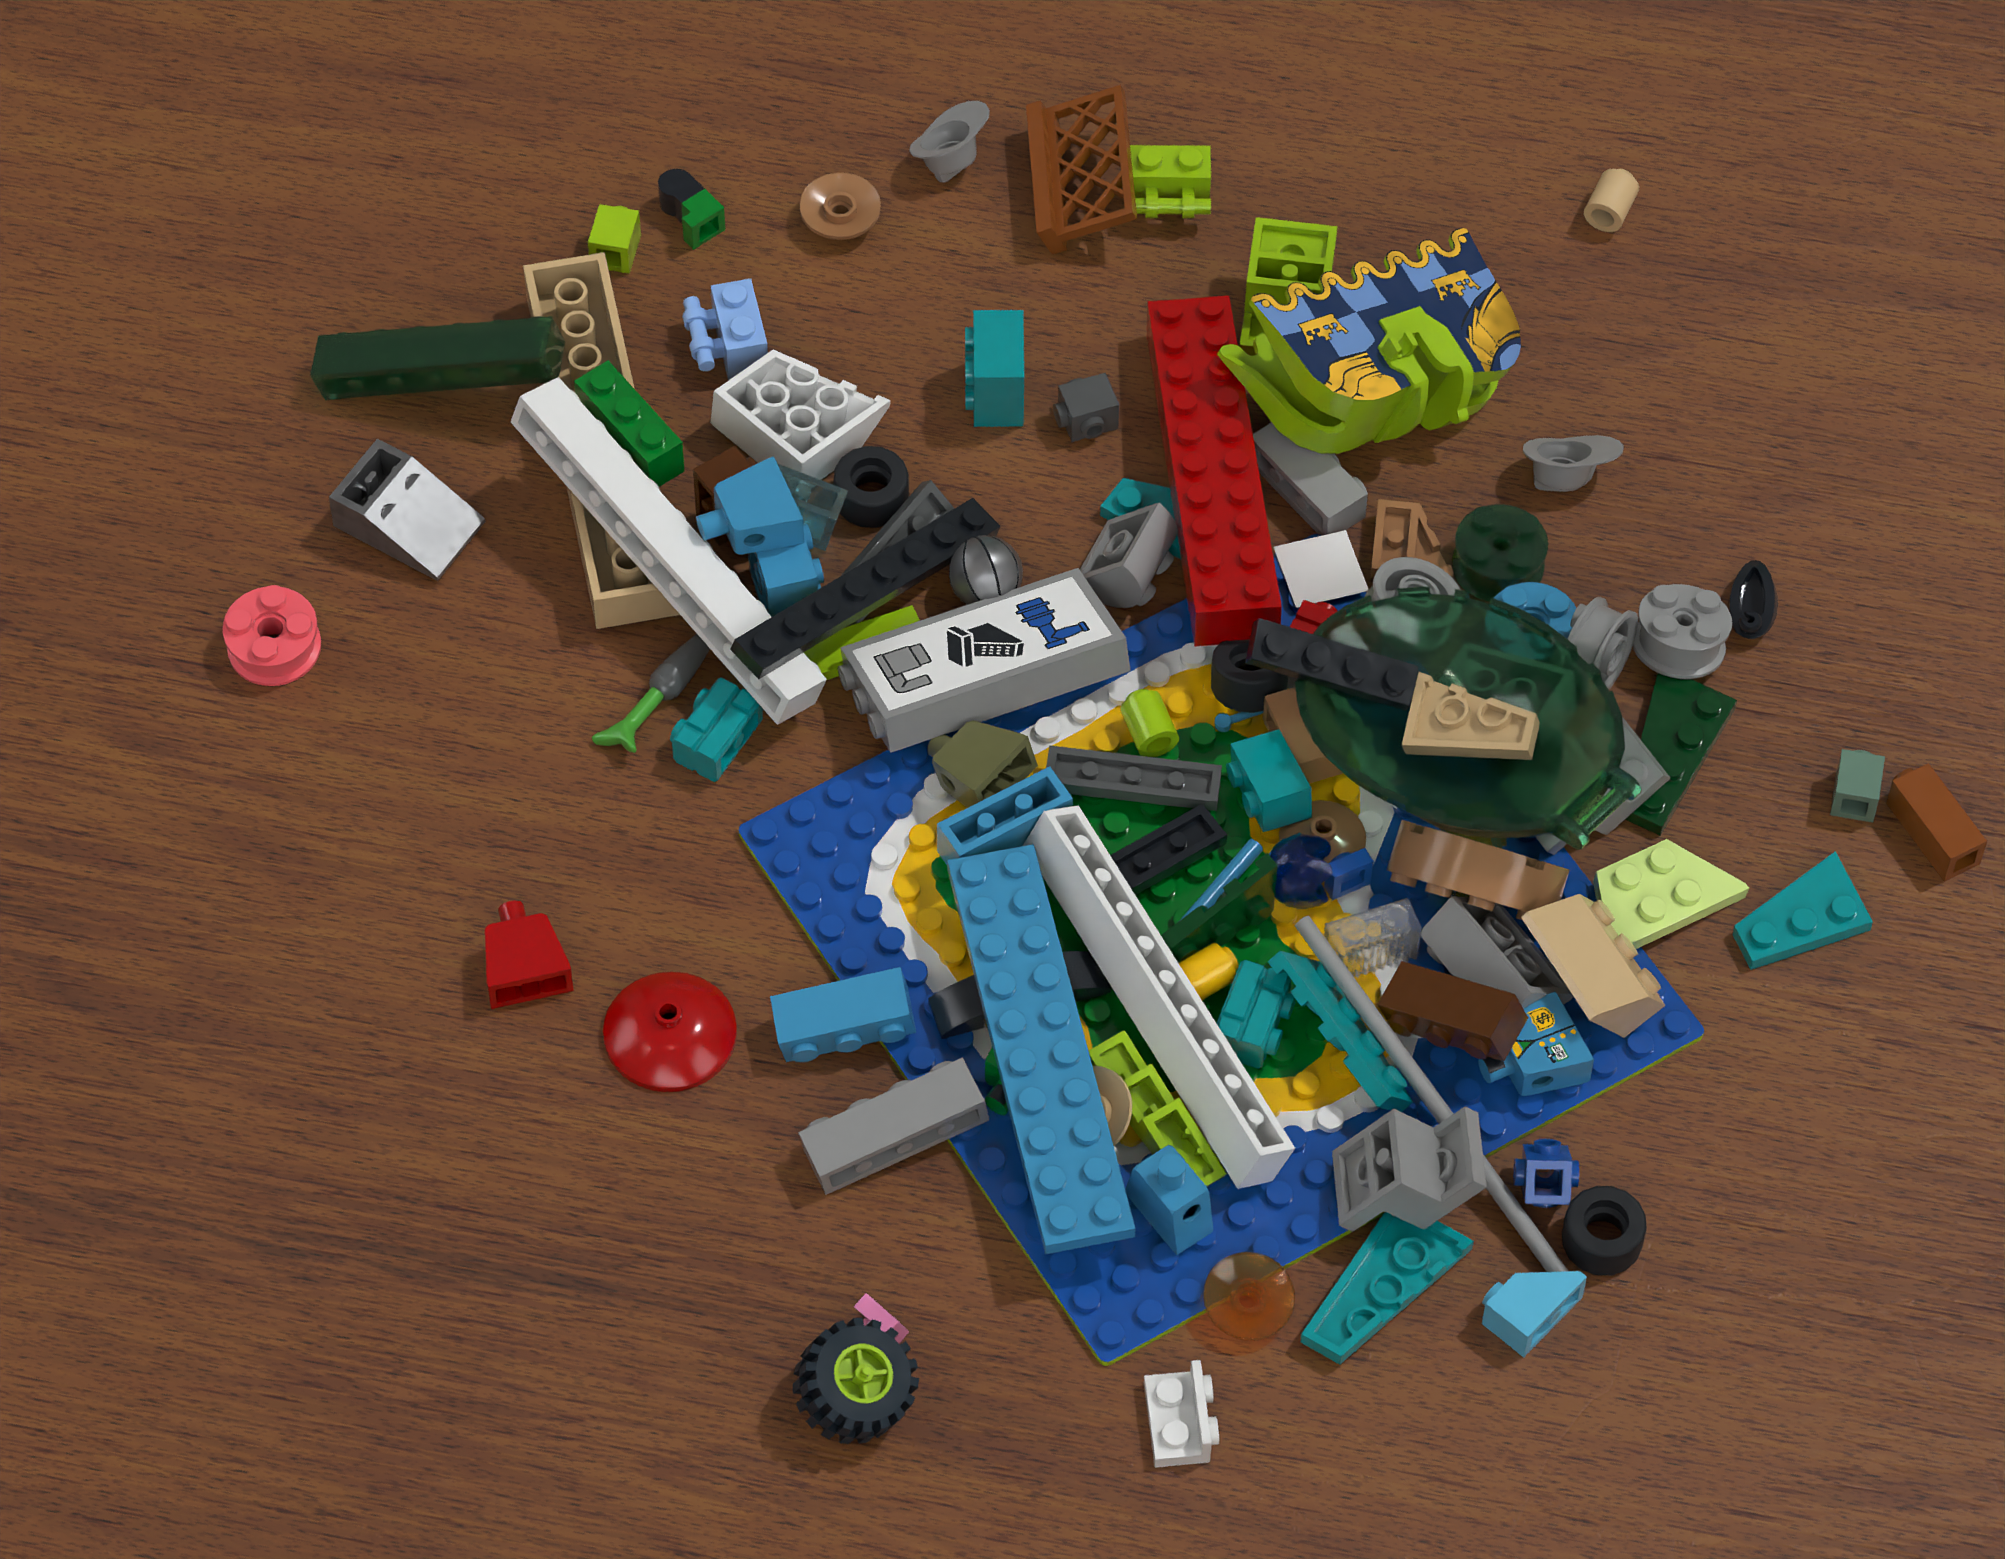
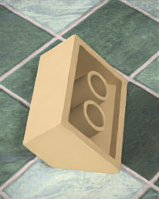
(1596, 963)

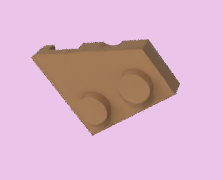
(1404, 532)

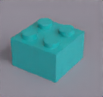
(995, 368)

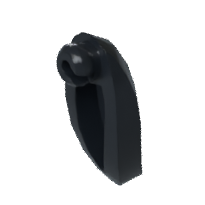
(1753, 601)

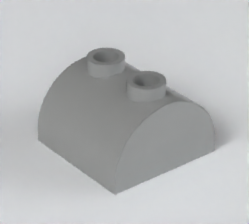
(1130, 555)

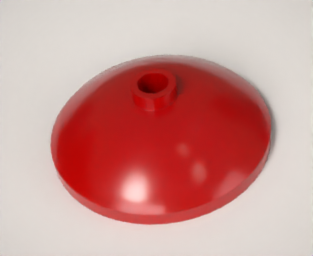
(673, 1051)

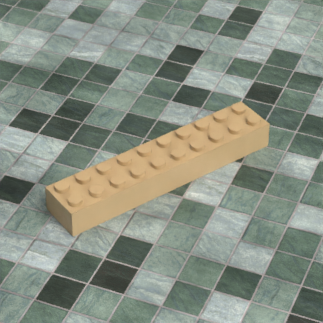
(585, 311)

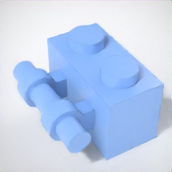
(737, 325)

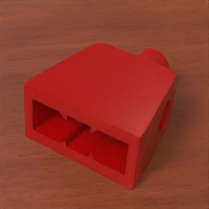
(524, 958)

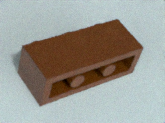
(1452, 1011)

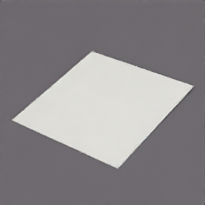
(1321, 568)

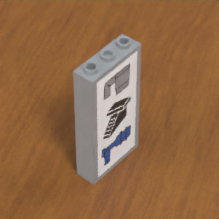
(983, 660)

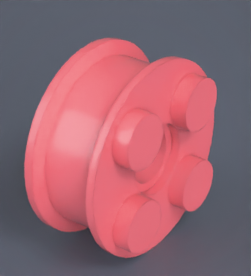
(265, 613)

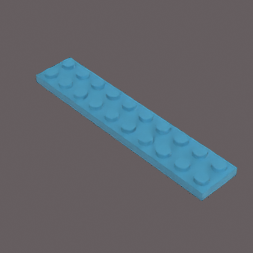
(1040, 1050)

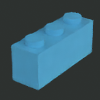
(1003, 818)
(843, 1015)

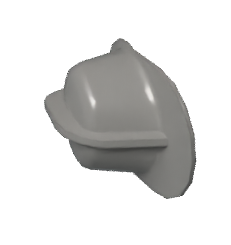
(951, 139)
(1569, 462)

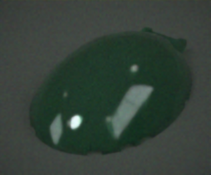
(1493, 655)

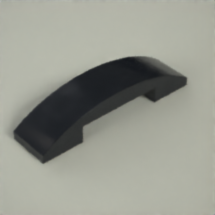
(959, 1006)

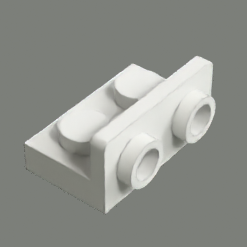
(1179, 1417)

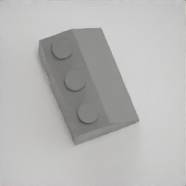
(1491, 951)

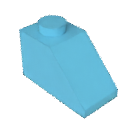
(1531, 1306)

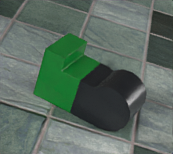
(692, 205)

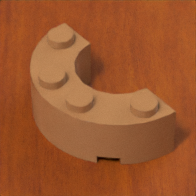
(1474, 869)

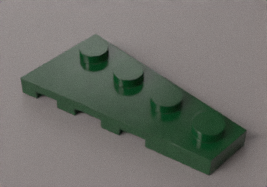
(1680, 734)

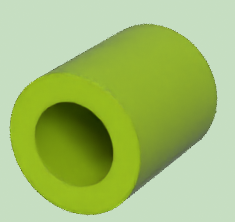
(1149, 723)

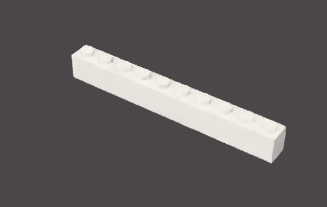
(659, 541)
(1159, 998)

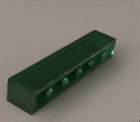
(438, 358)

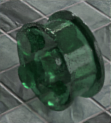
(1498, 549)

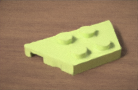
(1663, 891)

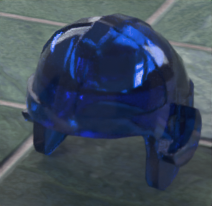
(1301, 870)

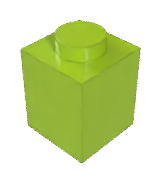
(617, 234)

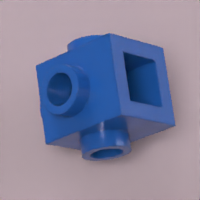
(1551, 1187)

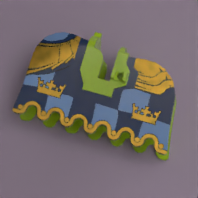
(1381, 350)

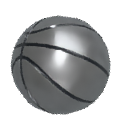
(984, 569)

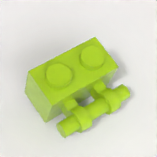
(1172, 179)

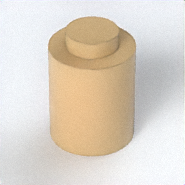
(1611, 200)

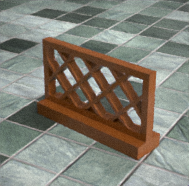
(1048, 166)

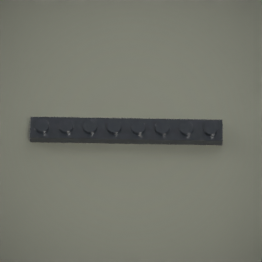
(861, 589)

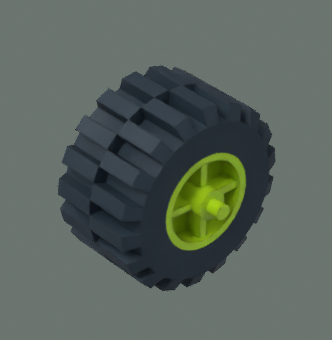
(855, 1380)

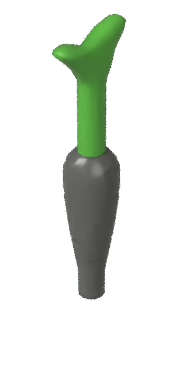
(664, 684)

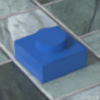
(1349, 873)

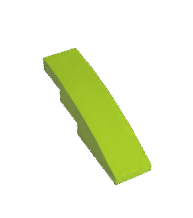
(1155, 1113)

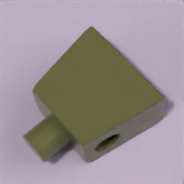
(980, 761)

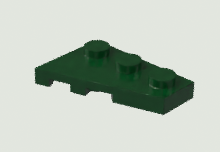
(1233, 911)

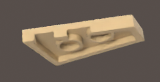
(1463, 725)

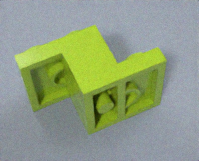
(1283, 255)

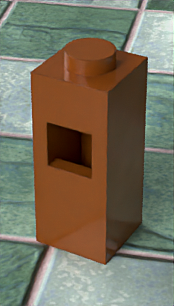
(1936, 821)

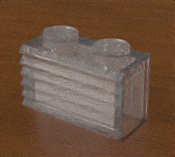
(1376, 937)

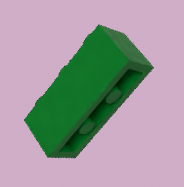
(631, 422)

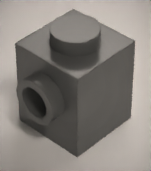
(1087, 407)

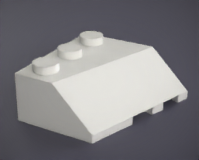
(794, 414)

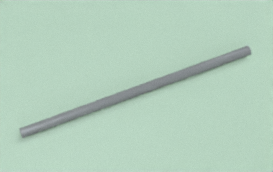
(1423, 1087)

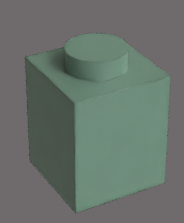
(1857, 785)

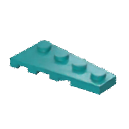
(1344, 1030)
(1380, 1282)

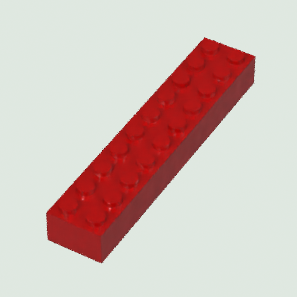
(1211, 470)

